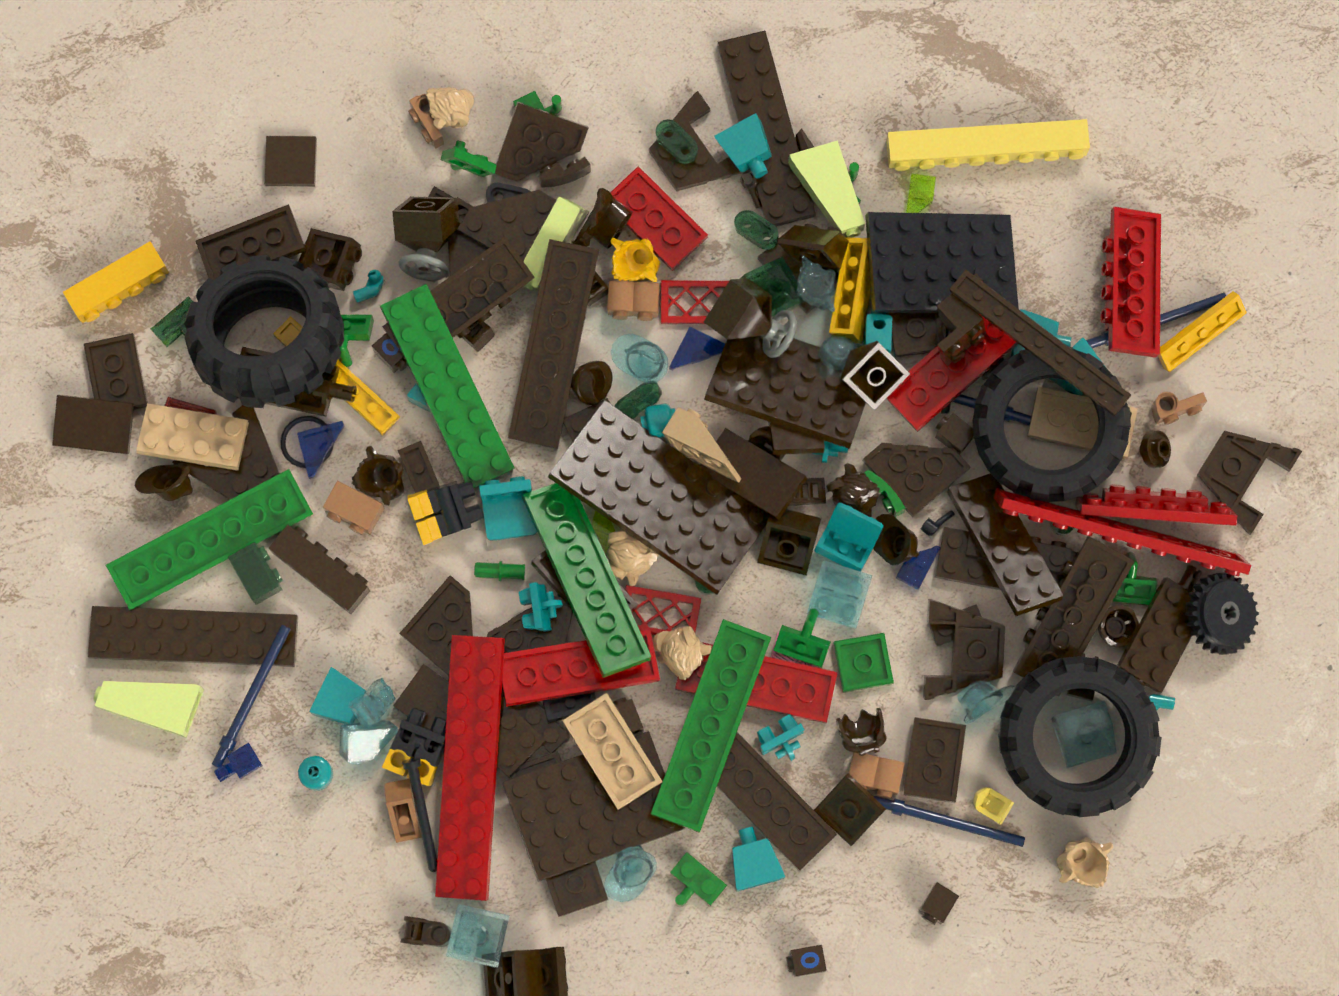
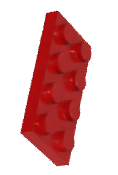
(658, 219)

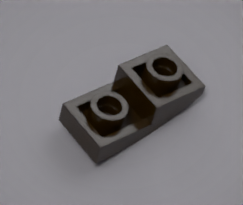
(556, 175)

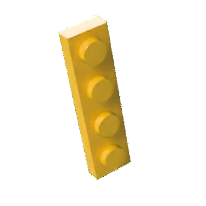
(1201, 331)

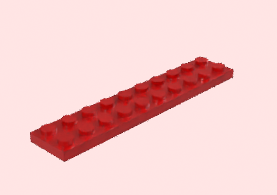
(1114, 530)
(470, 767)

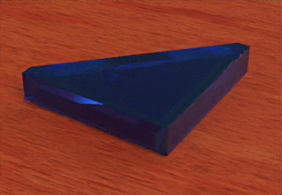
(695, 348)
(317, 443)

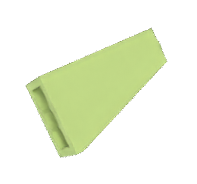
(830, 186)
(559, 226)
(154, 704)

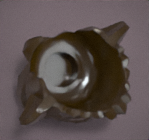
(379, 476)
(854, 490)

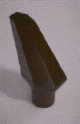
(803, 141)

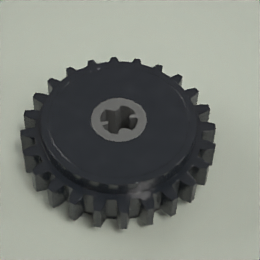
(1222, 613)

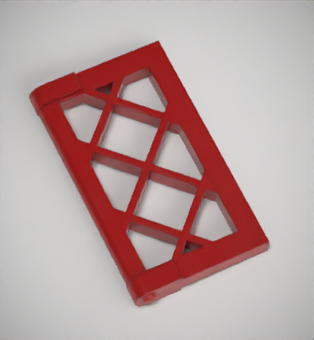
(686, 285)
(674, 598)

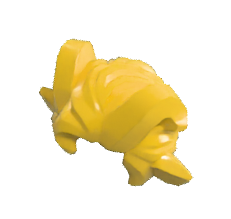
(634, 260)

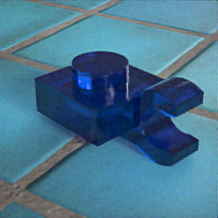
(242, 761)

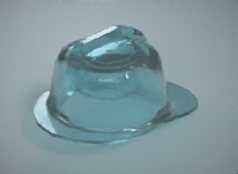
(639, 358)
(981, 698)
(630, 874)

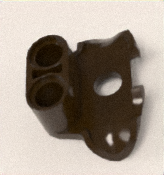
(604, 221)

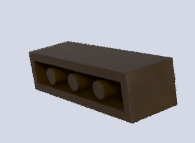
(320, 569)

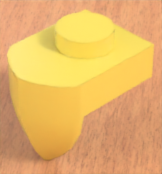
(992, 804)

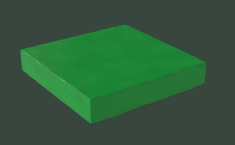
(863, 662)

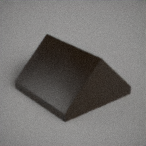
(873, 373)

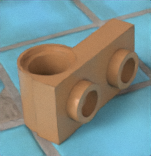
(429, 132)
(1189, 405)

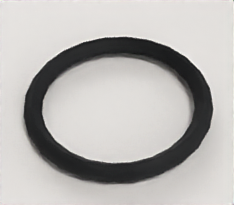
(285, 432)

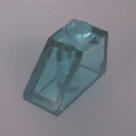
(365, 743)

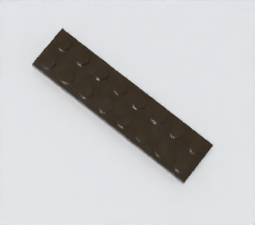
(757, 90)
(553, 343)
(189, 636)

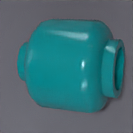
(657, 418)
(324, 775)

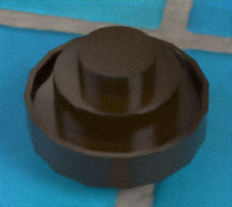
(1155, 449)

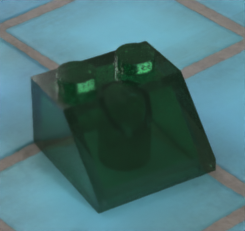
(779, 282)

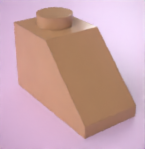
(402, 810)

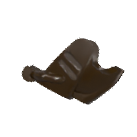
(864, 730)

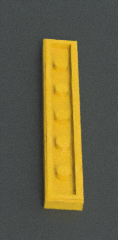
(366, 402)

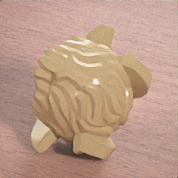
(450, 106)
(629, 556)
(680, 650)
(1085, 862)

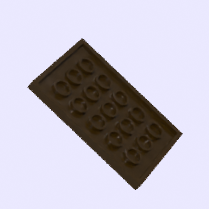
(786, 389)
(572, 820)

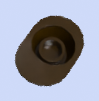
(166, 481)
(895, 541)

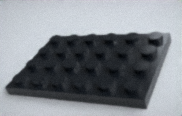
(923, 254)

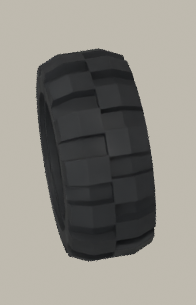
(246, 290)
(1018, 475)
(1140, 744)

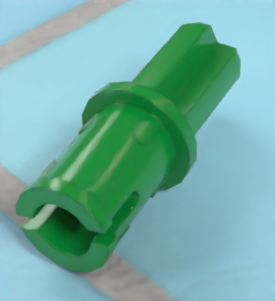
(499, 570)

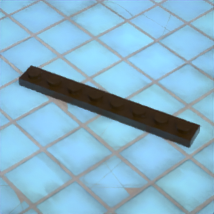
(1040, 343)

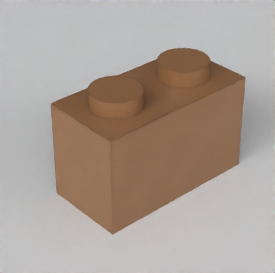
(353, 508)

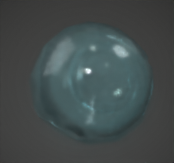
(835, 351)

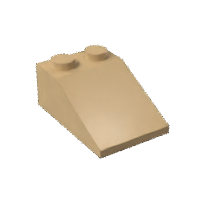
(692, 438)

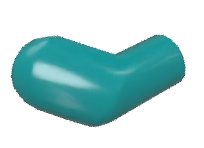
(372, 287)
(1162, 701)

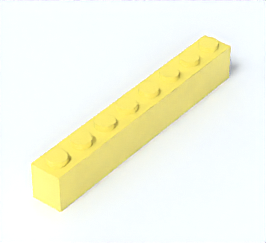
(988, 144)

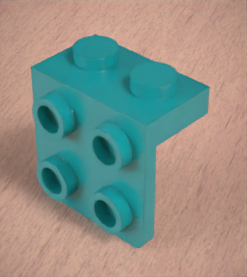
(505, 509)
(849, 537)

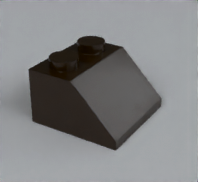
(816, 244)
(789, 541)

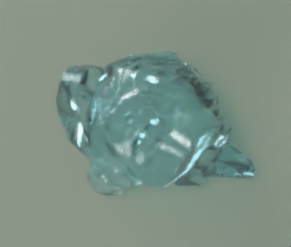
(816, 285)

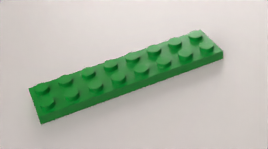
(447, 386)
(209, 539)
(587, 579)
(711, 726)

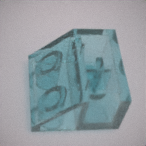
(840, 594)

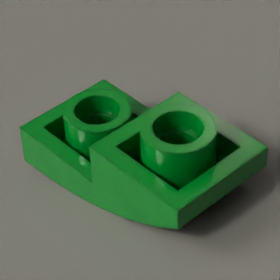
(891, 500)

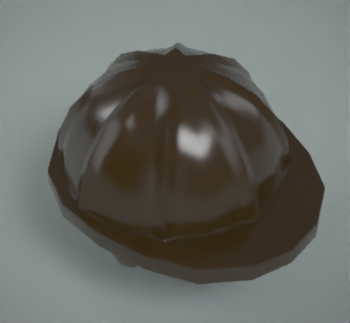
(592, 382)

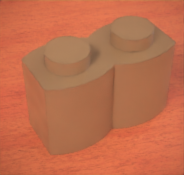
(633, 299)
(877, 774)

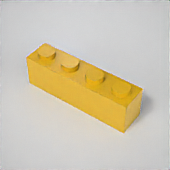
(116, 282)
(852, 292)

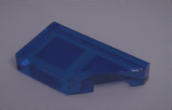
(915, 569)

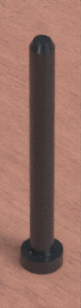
(412, 766)

